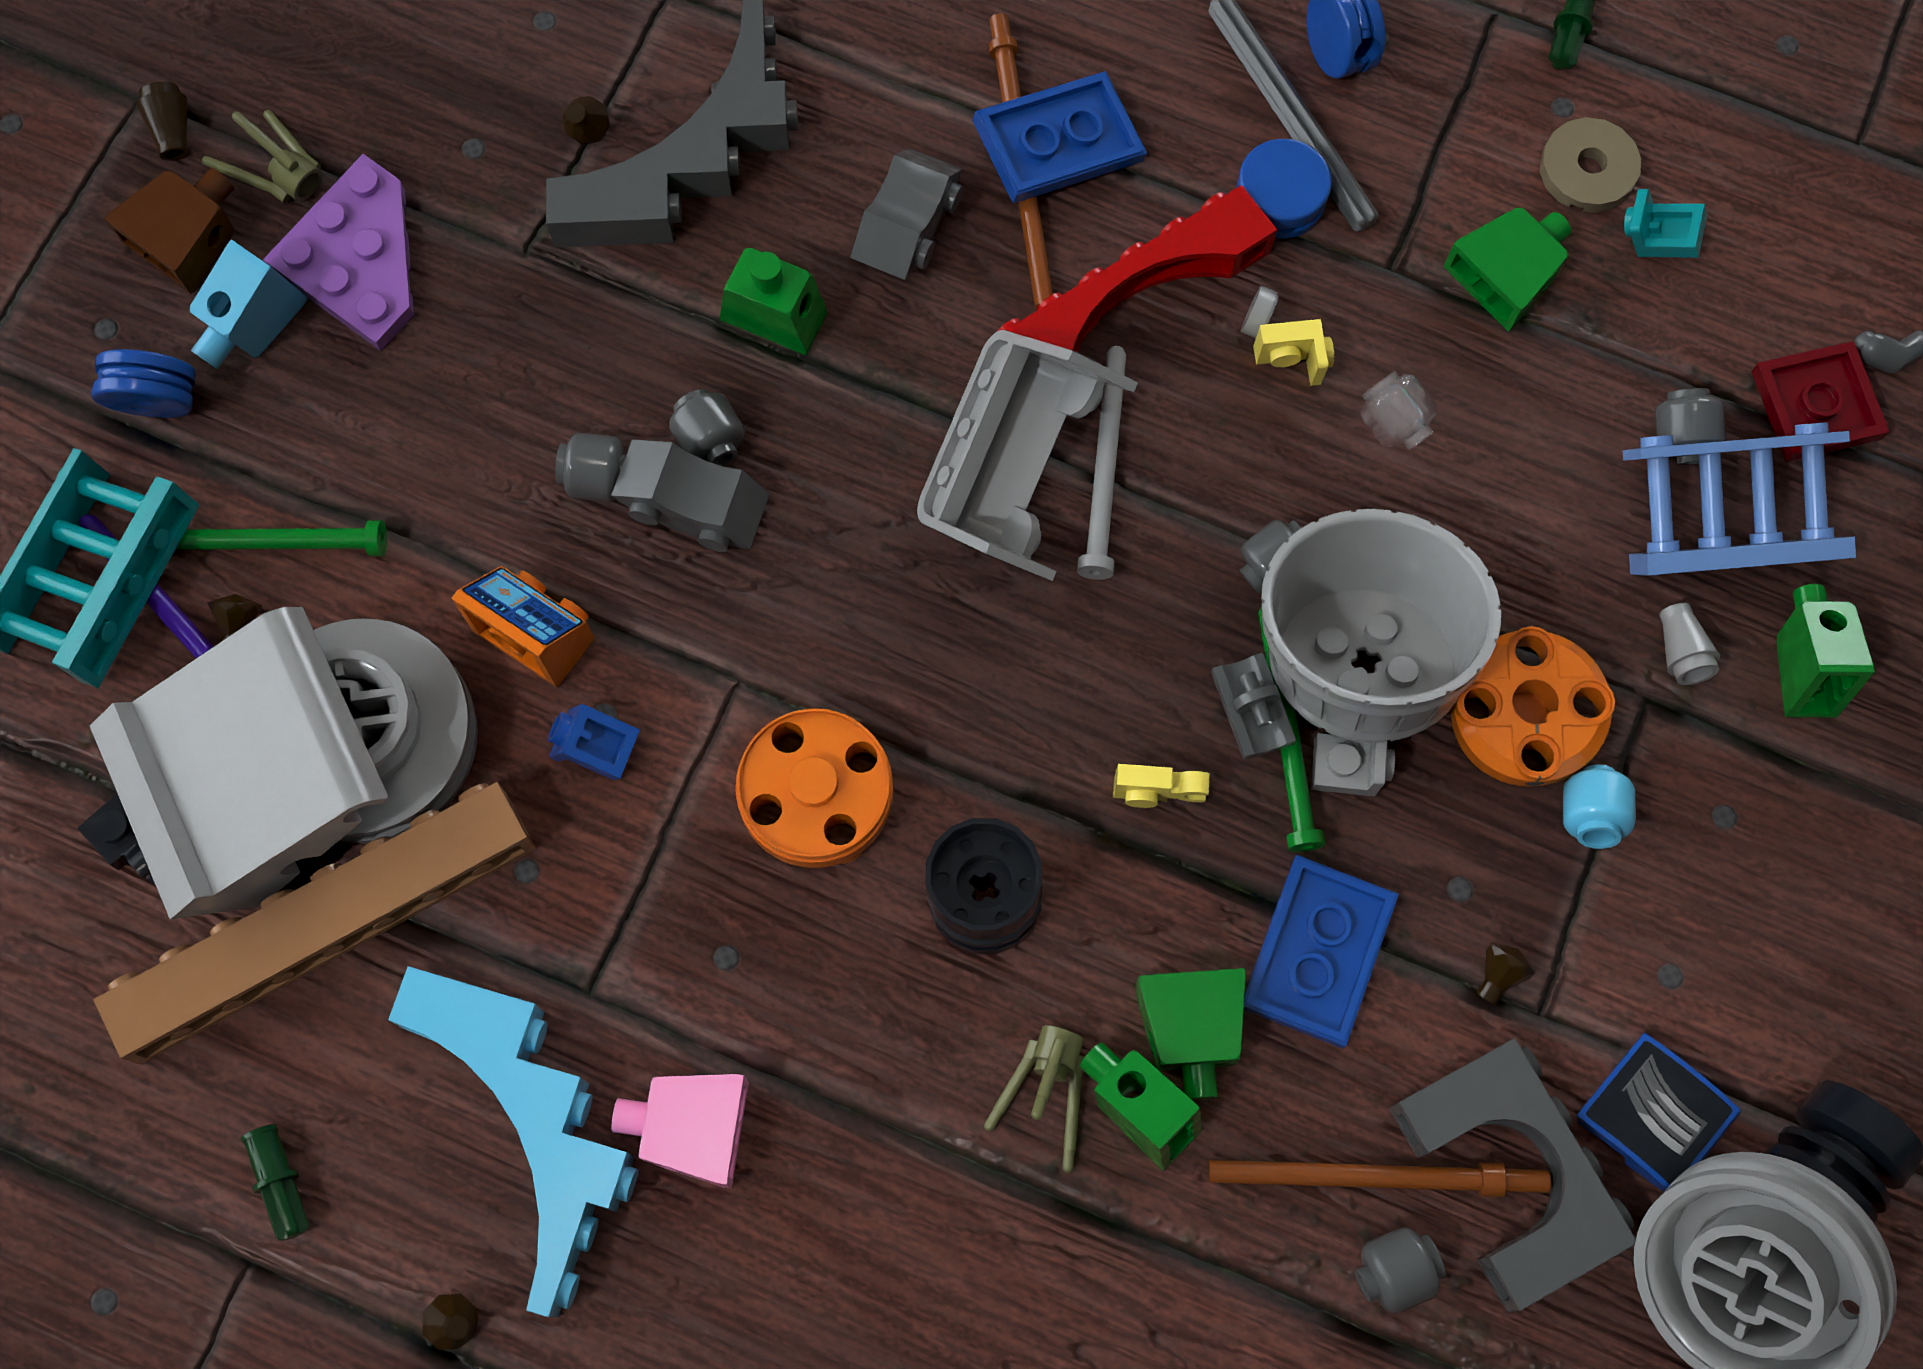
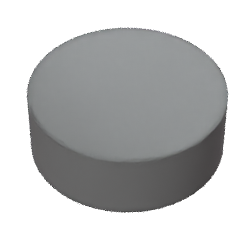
(1259, 311)

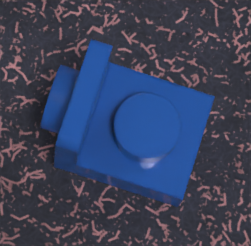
(592, 740)

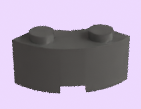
(907, 214)
(690, 495)

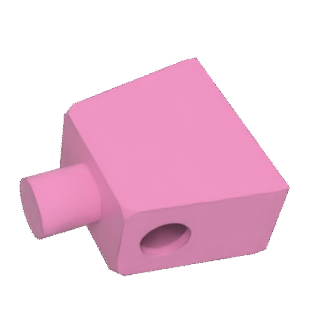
(688, 1124)

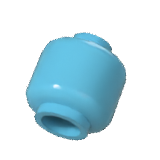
(1599, 806)

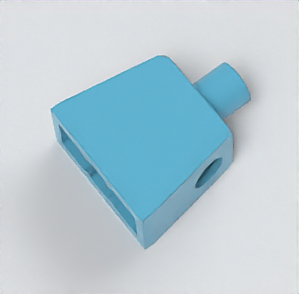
(242, 305)

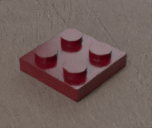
(1820, 388)

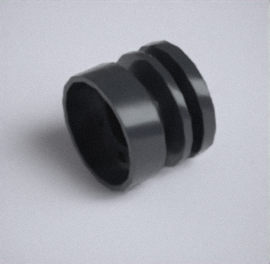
(976, 857)
(1852, 1144)

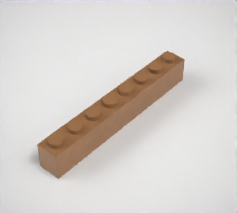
(313, 924)

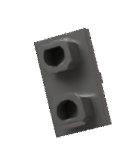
(1253, 706)

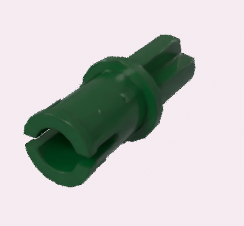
(1571, 29)
(276, 1182)

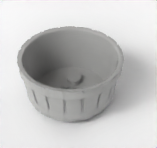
(1383, 589)

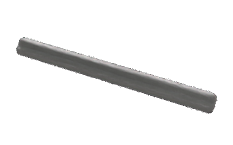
(1292, 109)

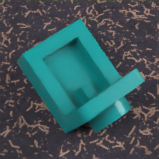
(1665, 228)

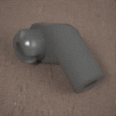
(1887, 353)

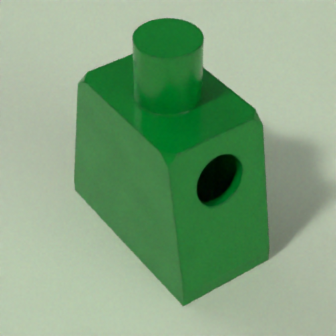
(1510, 262)
(767, 298)
(1821, 655)
(1193, 1024)
(1157, 1121)

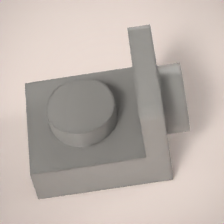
(1350, 765)

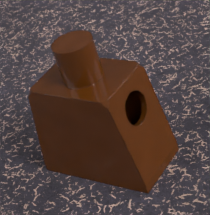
(176, 225)

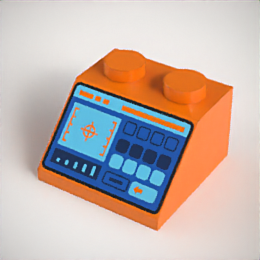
(525, 622)

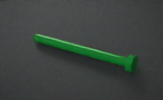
(371, 538)
(1304, 834)

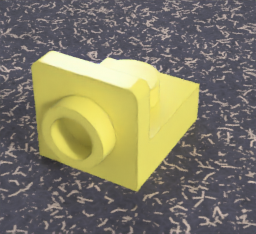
(1295, 341)

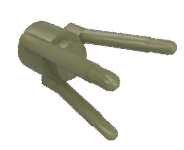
(292, 172)
(1055, 1057)

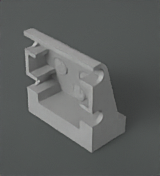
(239, 767)

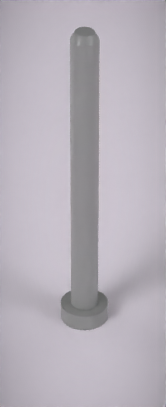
(1096, 563)

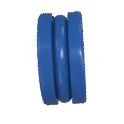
(1345, 35)
(1288, 184)
(143, 383)

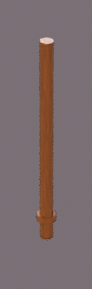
(1004, 49)

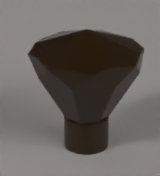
(586, 120)
(233, 613)
(1503, 970)
(449, 1321)

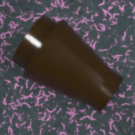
(166, 118)

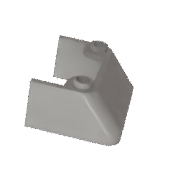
(1003, 443)

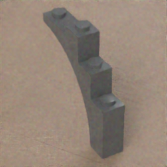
(643, 194)

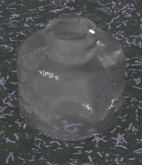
(1398, 410)

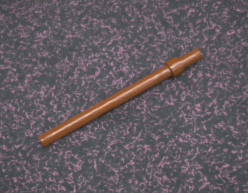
(1488, 1178)

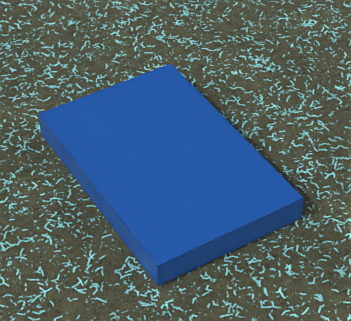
(1059, 136)
(1319, 951)

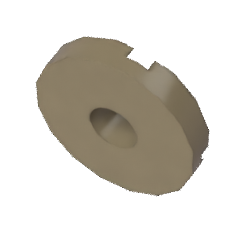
(1595, 140)

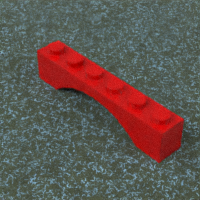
(1213, 242)

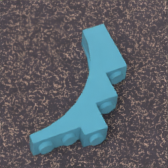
(544, 1104)

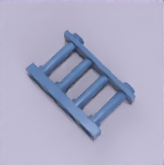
(1766, 543)

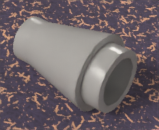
(1687, 646)

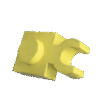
(1147, 785)

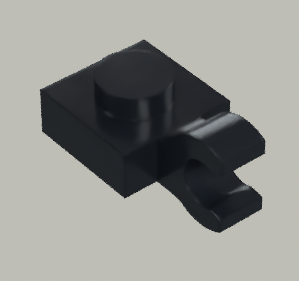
(114, 838)

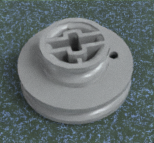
(416, 723)
(1754, 1265)

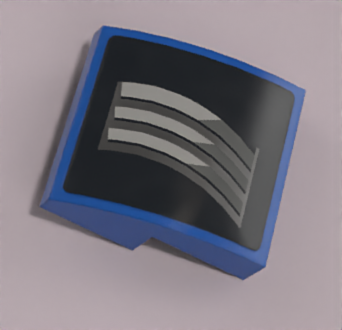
(1658, 1113)

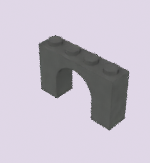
(1580, 1220)

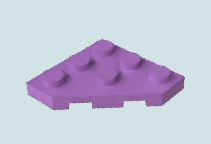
(354, 253)

